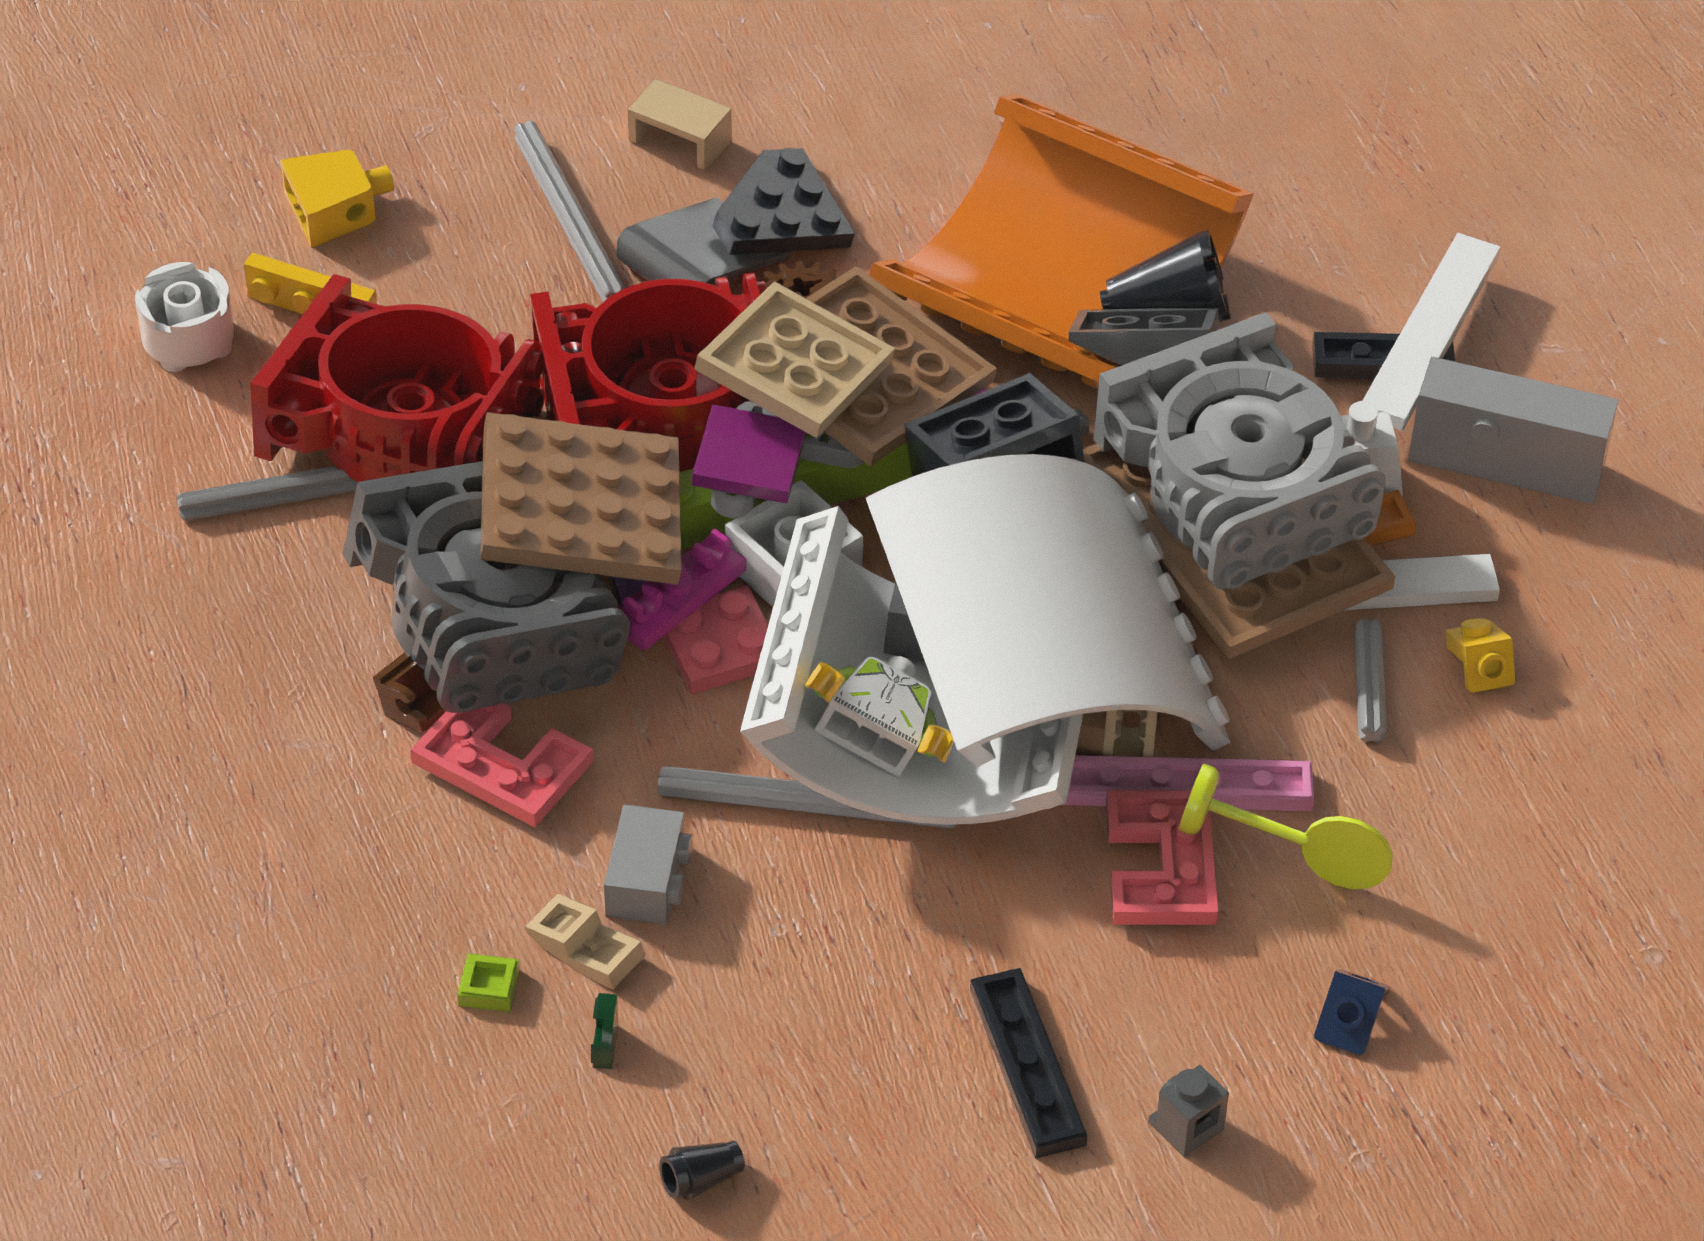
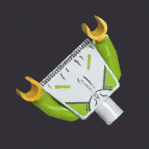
(879, 712)

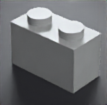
(646, 864)

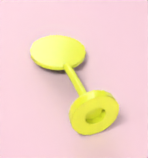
(1335, 847)

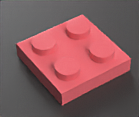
(719, 640)

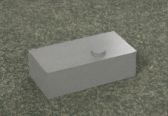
(1512, 430)

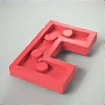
(527, 789)
(1186, 884)

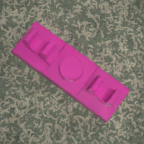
(664, 605)

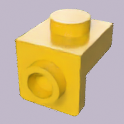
(1484, 652)

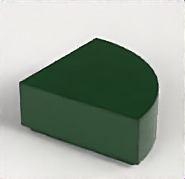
(606, 1030)

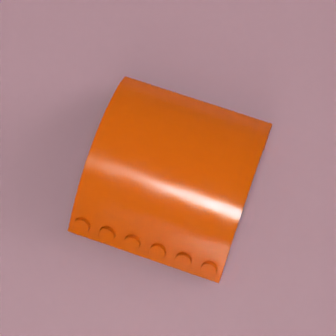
(1050, 226)

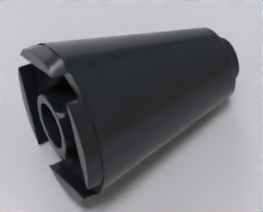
(1175, 278)

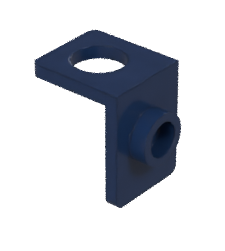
(1350, 1011)

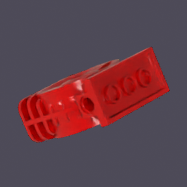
(662, 323)
(387, 385)

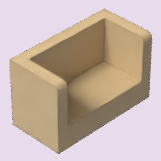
(683, 115)

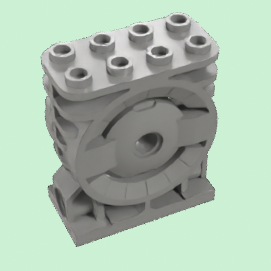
(1224, 446)

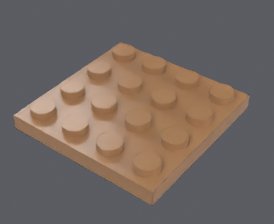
(925, 374)
(580, 498)

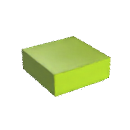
(488, 982)

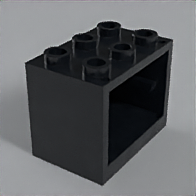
(1002, 421)

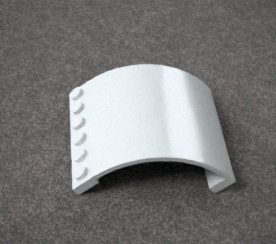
(1039, 599)
(839, 617)

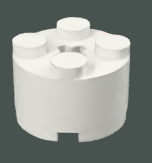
(185, 316)

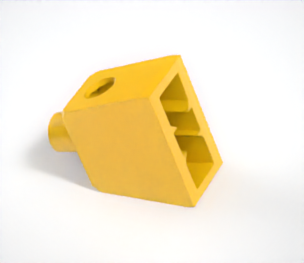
(332, 193)

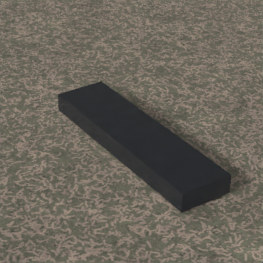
(1028, 1063)

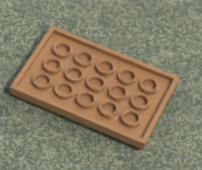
(1264, 605)

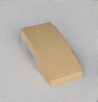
(580, 941)

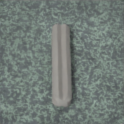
(1370, 680)

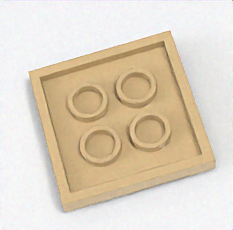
(794, 359)

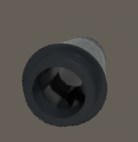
(699, 1167)

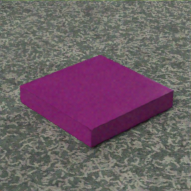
(748, 454)

